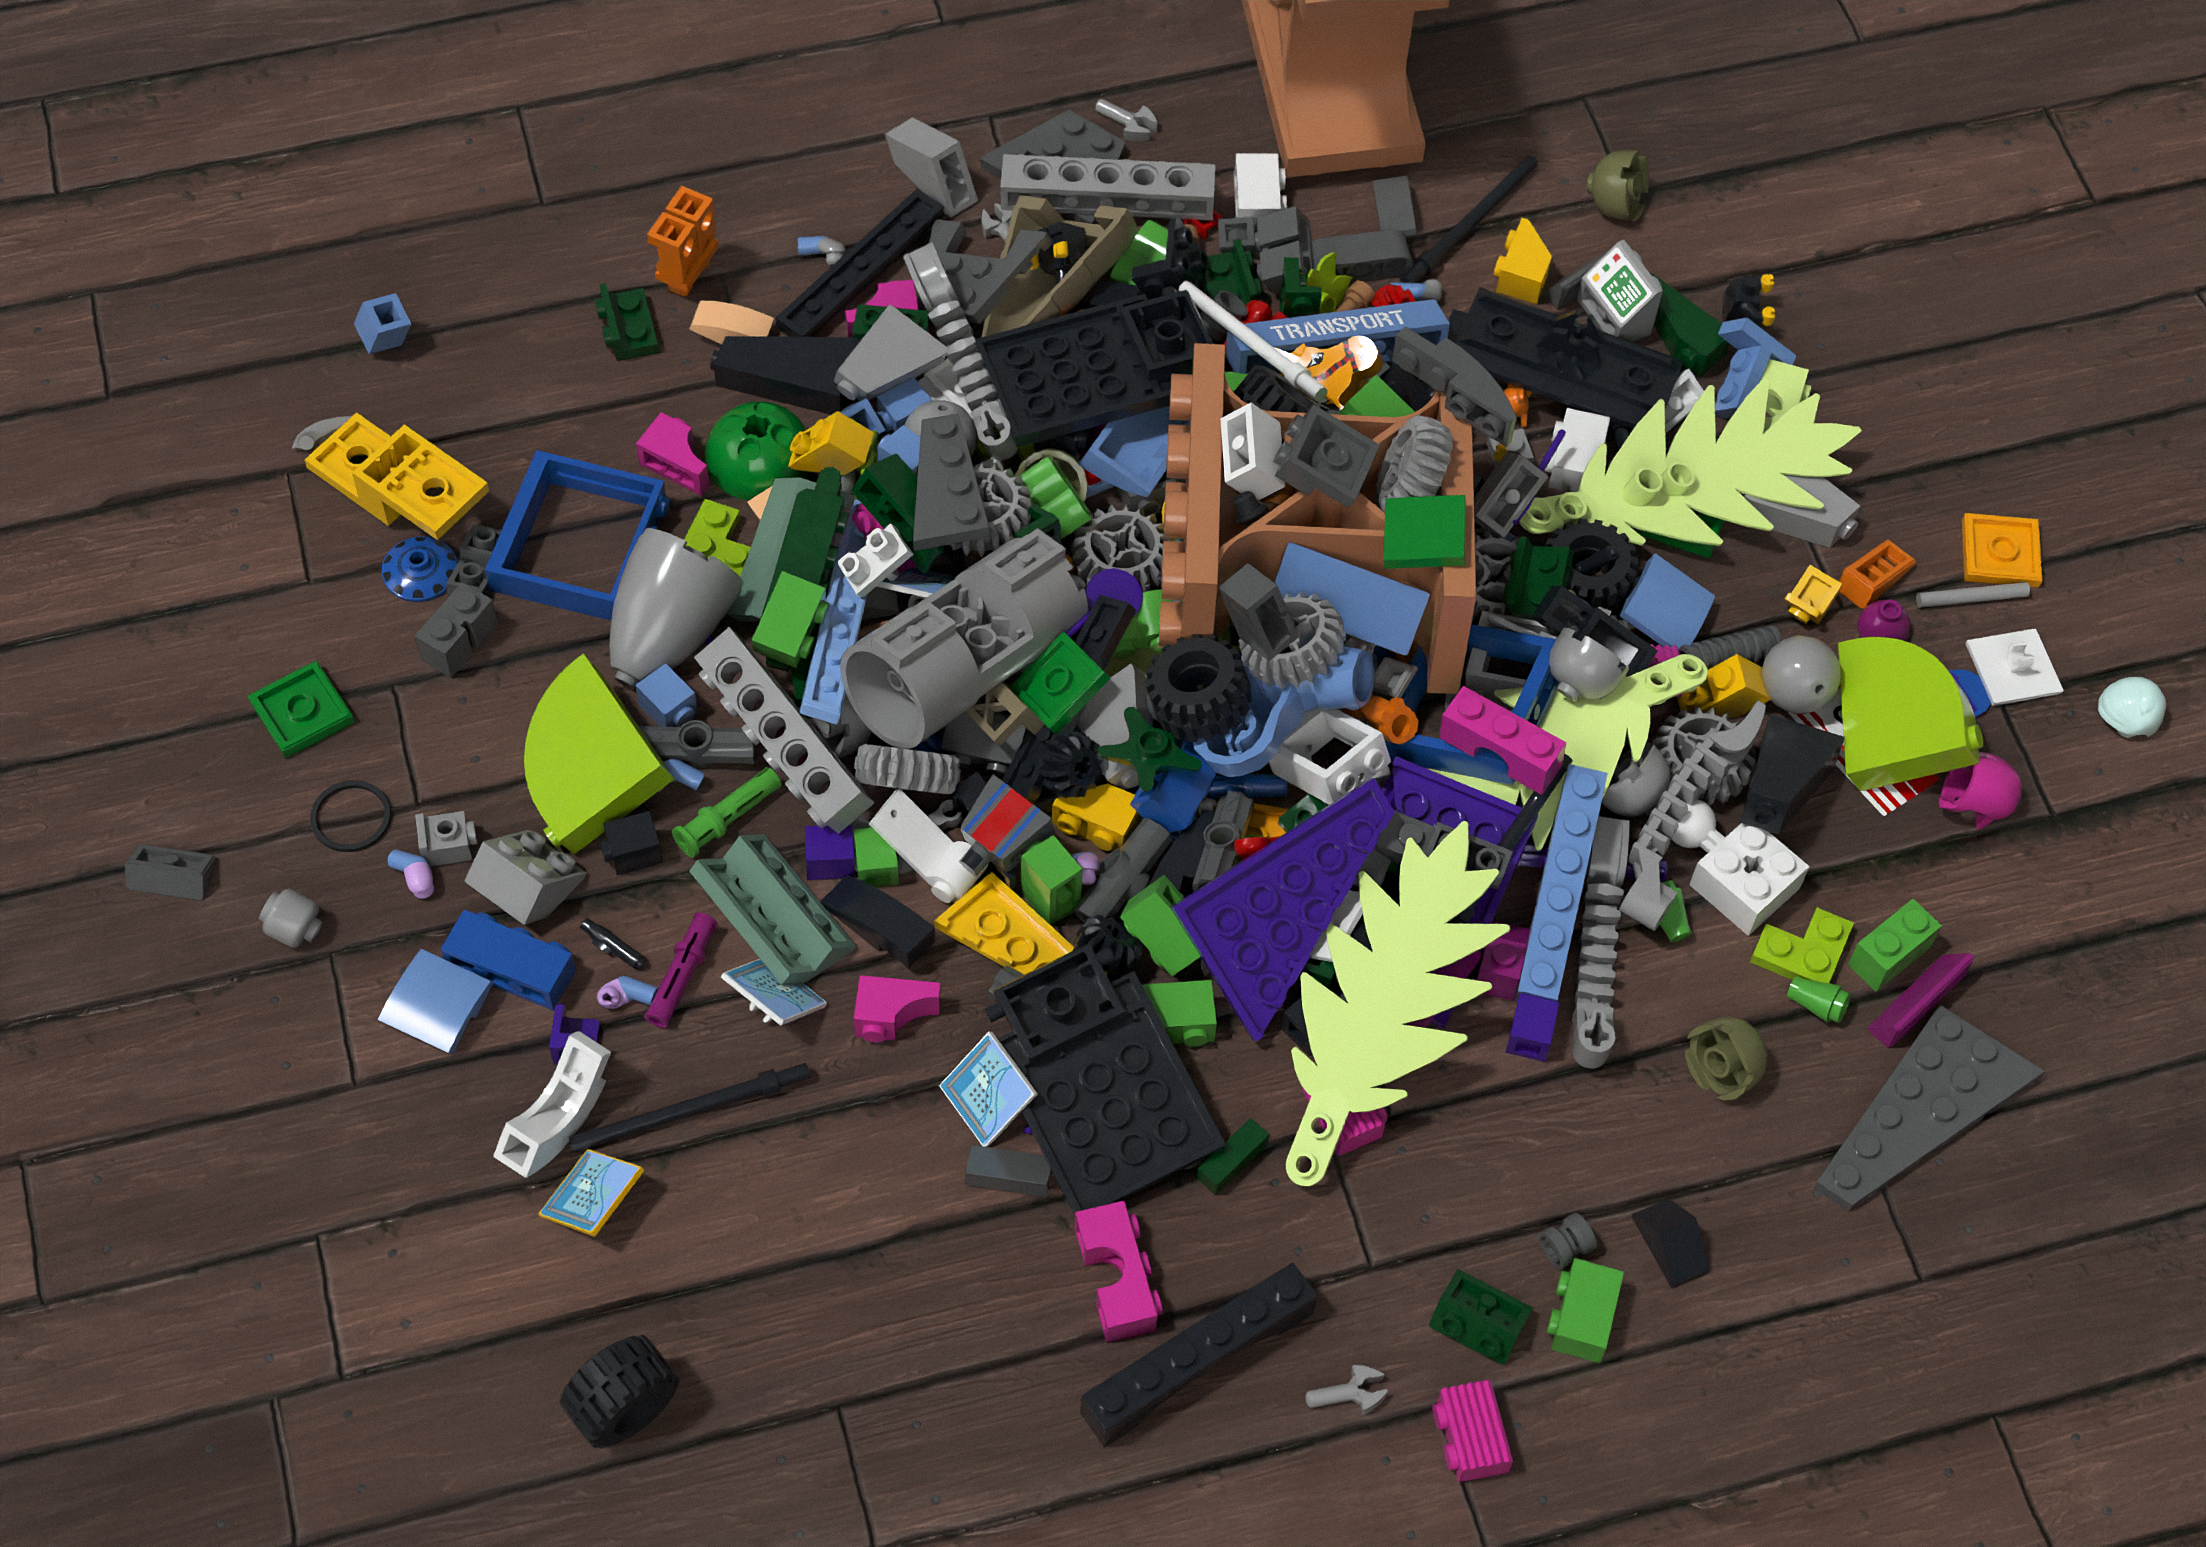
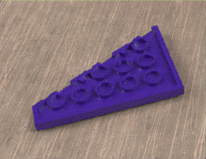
(1443, 800)
(1273, 906)

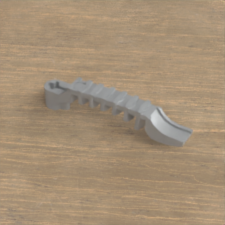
(957, 335)
(1648, 897)
(1597, 939)

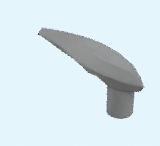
(318, 433)

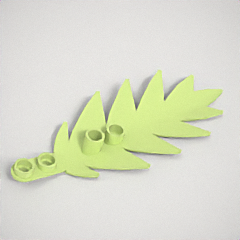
(1658, 489)
(1597, 728)
(1365, 1039)

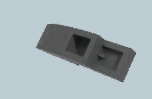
(1468, 386)
(1481, 854)

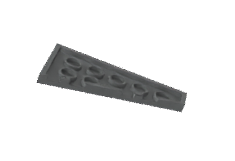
(1931, 1097)

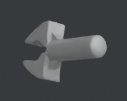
(1132, 121)
(994, 227)
(1351, 1391)

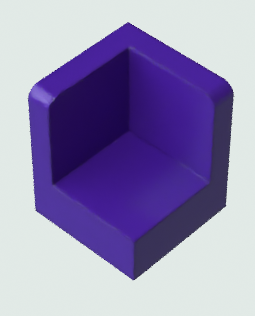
(829, 853)
(565, 1026)
(1532, 1027)

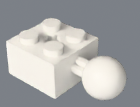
(1742, 873)

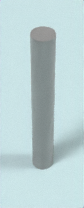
(1973, 594)

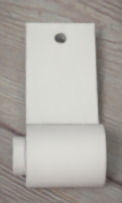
(924, 847)

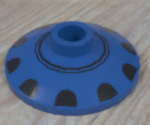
(422, 580)

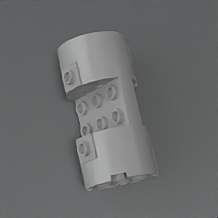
(962, 640)

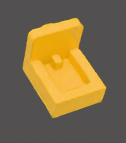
(1812, 595)

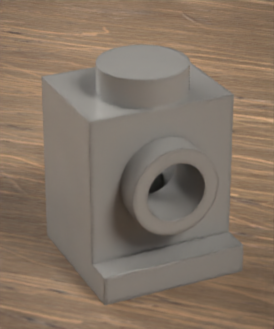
(445, 838)

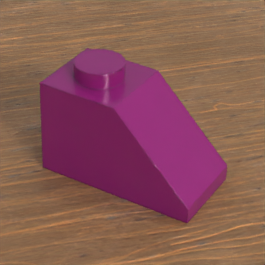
(1504, 961)

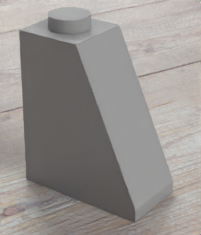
(933, 164)
(888, 356)
(1817, 526)
(1105, 720)

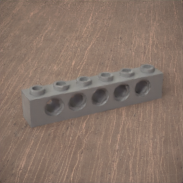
(1086, 183)
(845, 796)

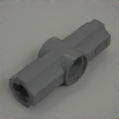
(718, 745)
(1229, 824)
(1124, 871)

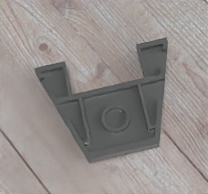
(1064, 137)
(978, 279)

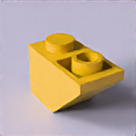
(1525, 265)
(831, 443)
(1729, 687)
(1100, 816)

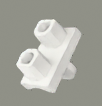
(876, 560)

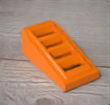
(1872, 575)

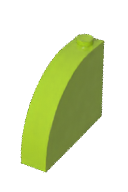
(1902, 714)
(587, 757)

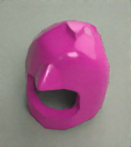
(1986, 788)

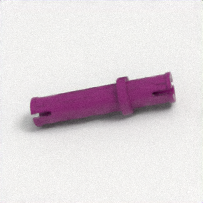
(687, 956)

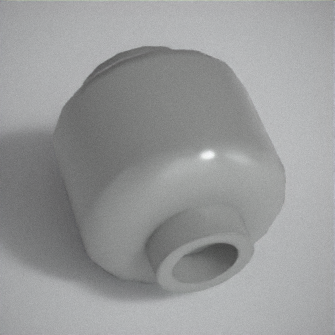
(290, 918)

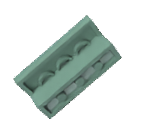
(767, 545)
(773, 910)

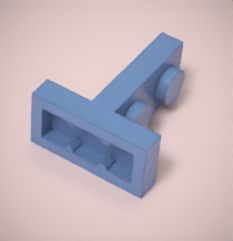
(1748, 364)

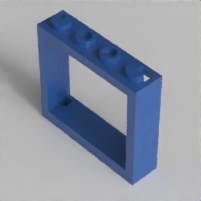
(581, 476)
(1531, 704)

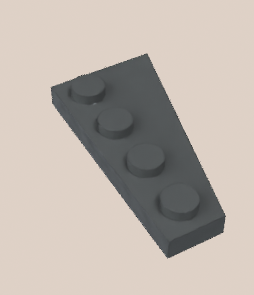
(947, 489)

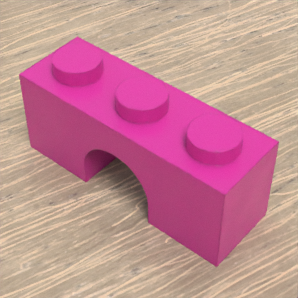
(1527, 749)
(1109, 1237)

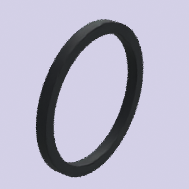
(357, 846)

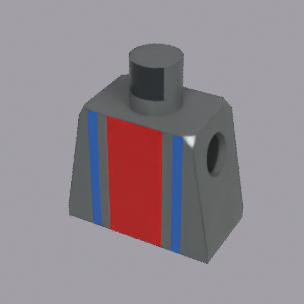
(1001, 828)

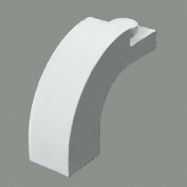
(559, 1112)

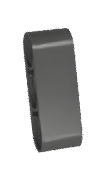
(1366, 254)

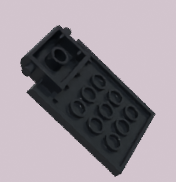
(1092, 364)
(1107, 1080)

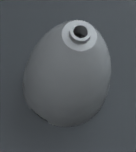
(666, 605)

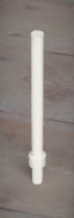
(1295, 372)

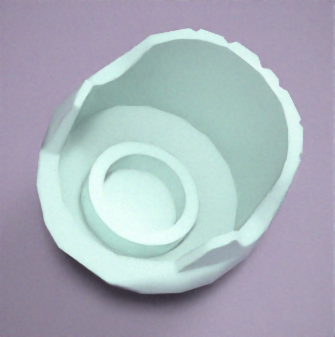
(2133, 706)

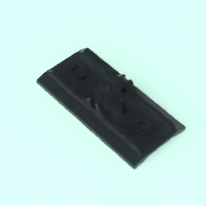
(1566, 358)

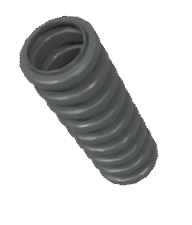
(1750, 644)

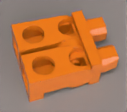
(684, 239)

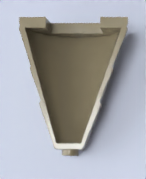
(1035, 294)

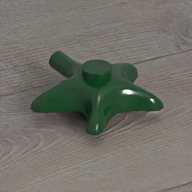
(1149, 751)

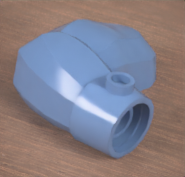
(1279, 712)

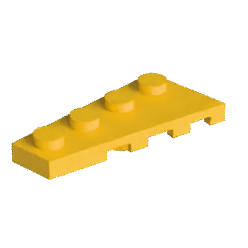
(1002, 927)

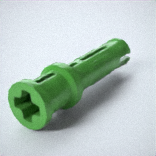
(714, 820)

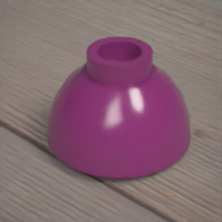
(1884, 619)

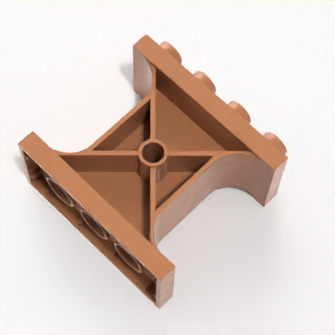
(1338, 81)
(1219, 547)

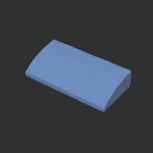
(1132, 451)

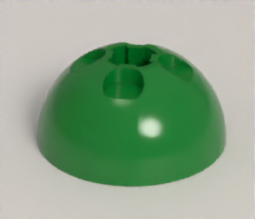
(752, 448)

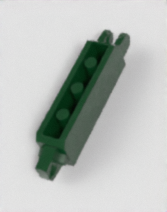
(811, 537)

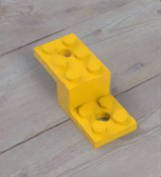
(397, 475)

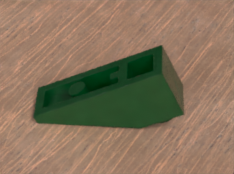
(1688, 331)
(890, 496)

